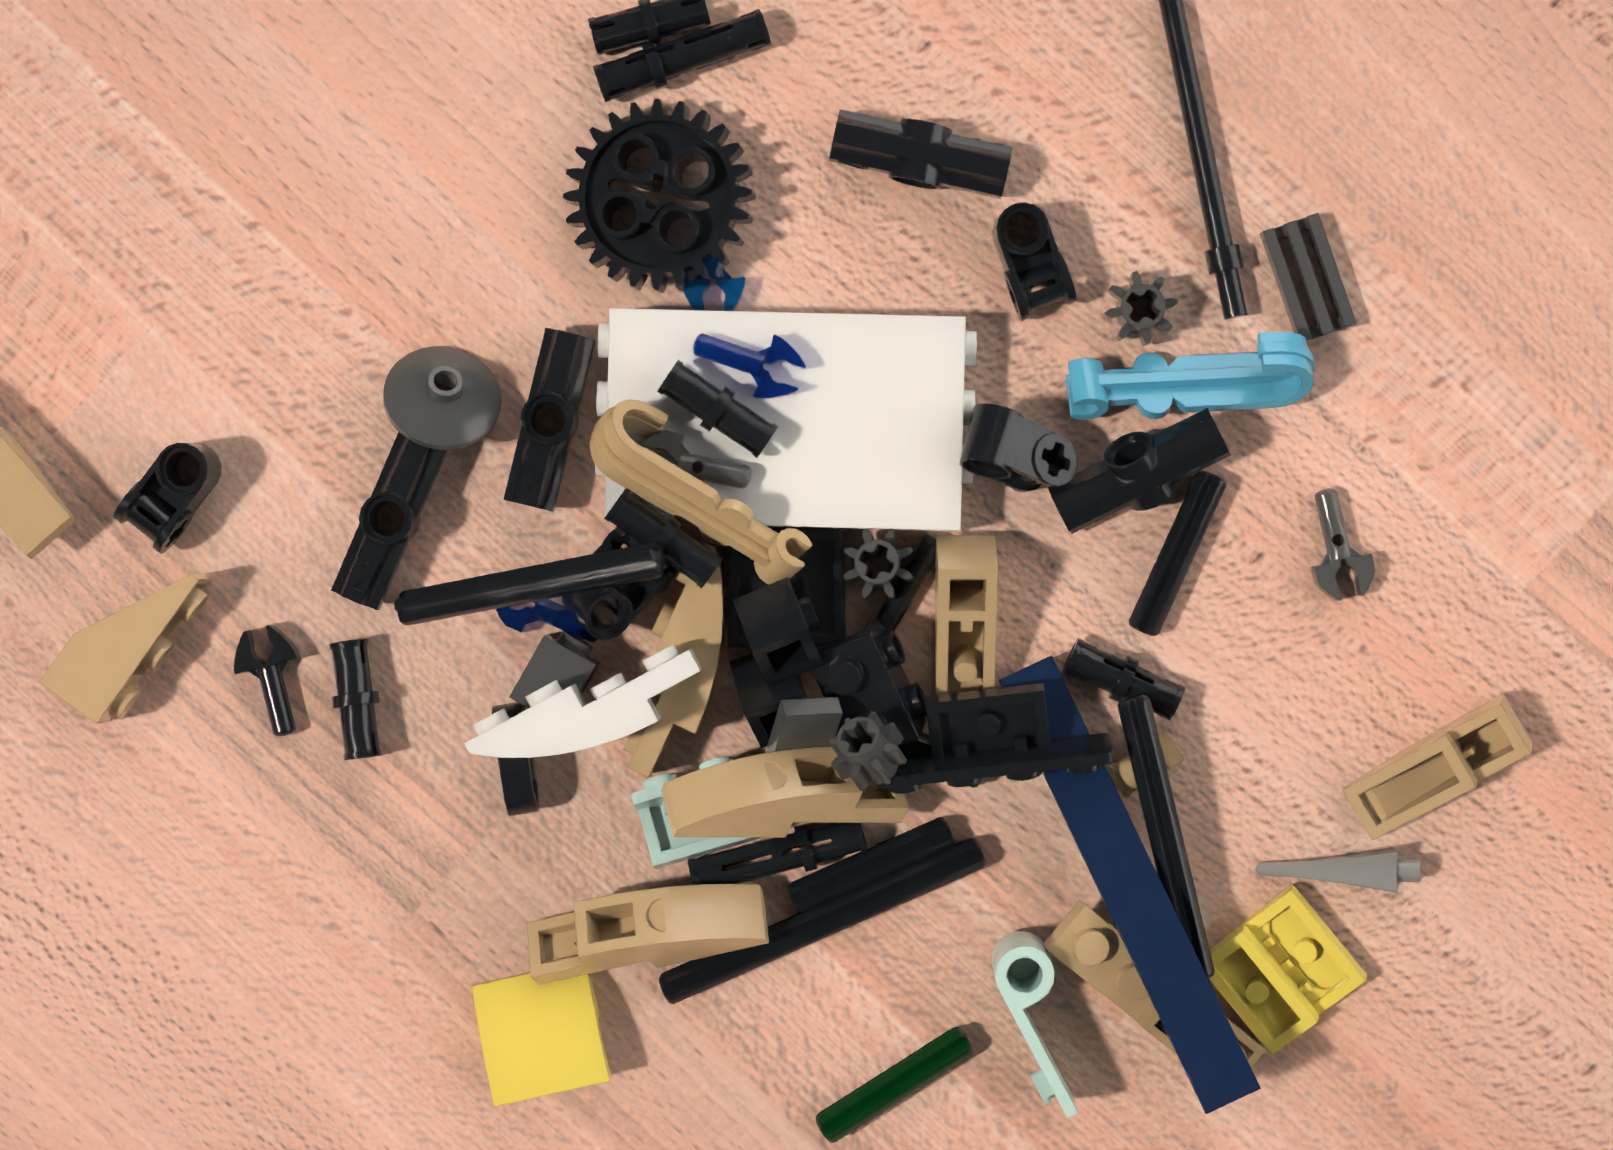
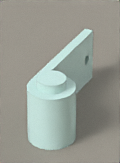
(1023, 978)

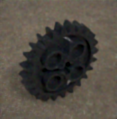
(674, 146)

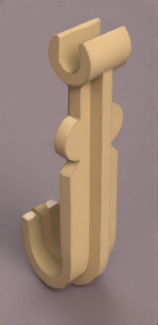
(687, 497)

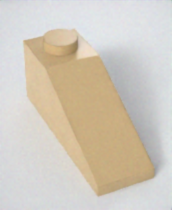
(965, 613)

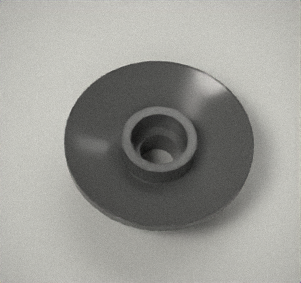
(438, 416)

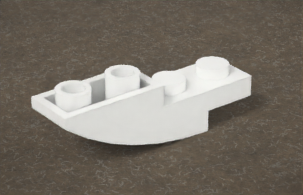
(563, 721)

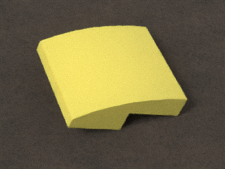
(1283, 969)
(539, 1036)

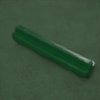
(894, 1084)

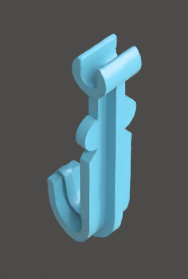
(1221, 382)

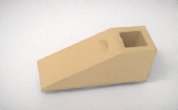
(108, 658)

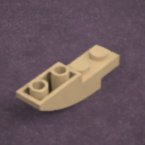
(694, 624)
(771, 791)
(647, 925)
(1099, 956)

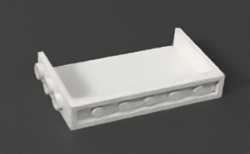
(859, 443)

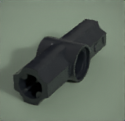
(920, 154)
(560, 381)
(1139, 471)
(372, 554)

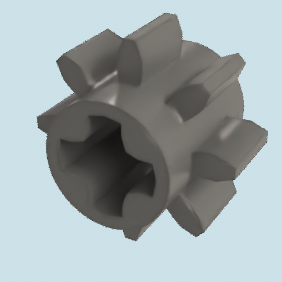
(1124, 309)
(874, 549)
(867, 751)

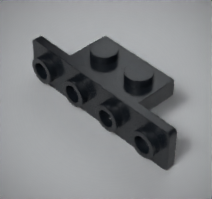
(995, 736)

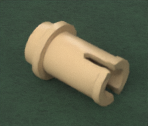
(1122, 769)

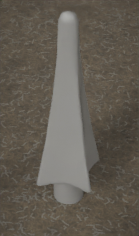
(1370, 869)

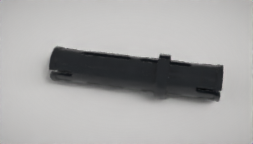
(682, 55)
(845, 838)

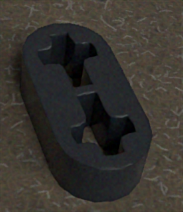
(518, 775)

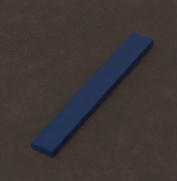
(1142, 910)

